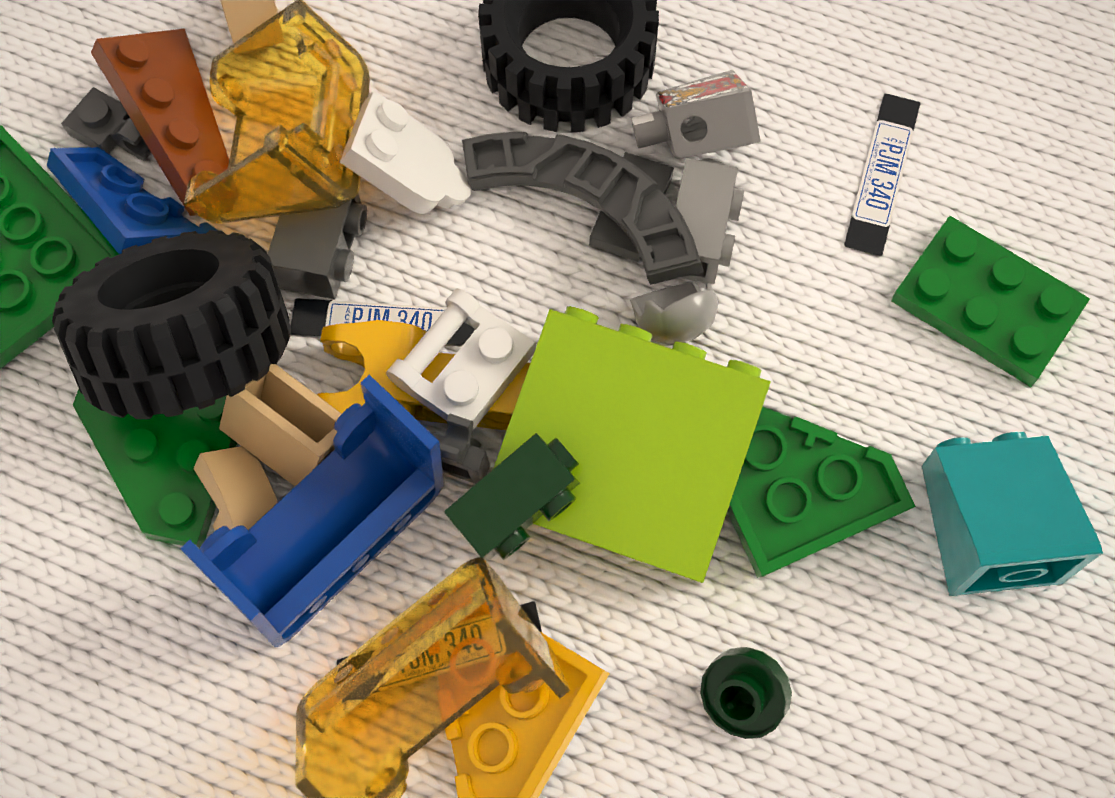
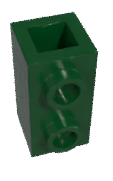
(515, 495)

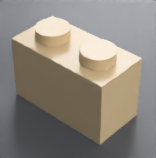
(281, 424)

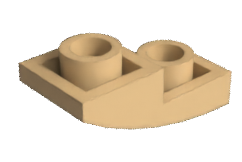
(236, 486)

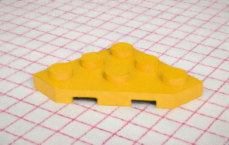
(515, 740)

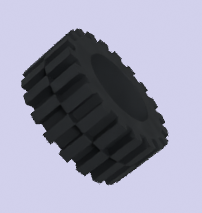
(568, 92)

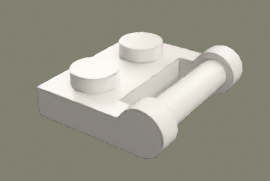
(476, 372)

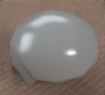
(676, 312)

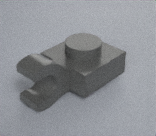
(104, 124)
(462, 453)

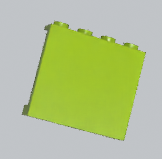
(651, 435)

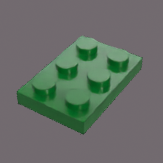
(990, 300)

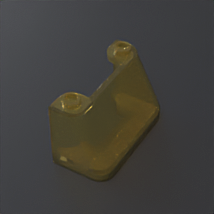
(295, 108)

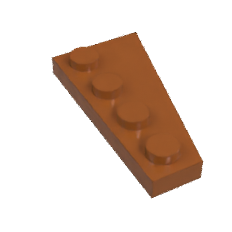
(166, 102)

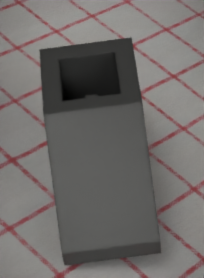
(314, 248)

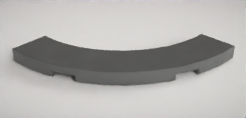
(598, 178)

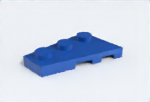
(115, 198)

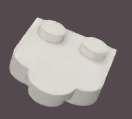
(403, 158)

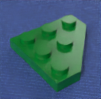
(155, 466)
(809, 491)

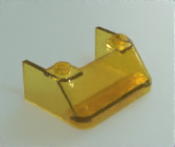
(415, 682)

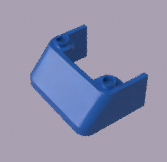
(330, 522)

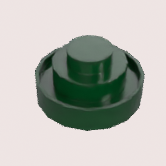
(746, 692)

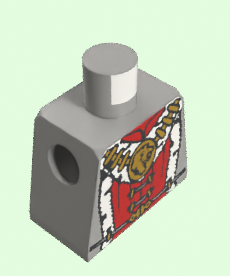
(720, 118)

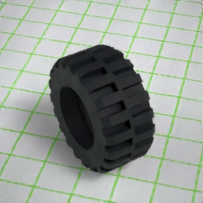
(173, 324)

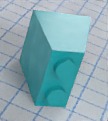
(1006, 514)

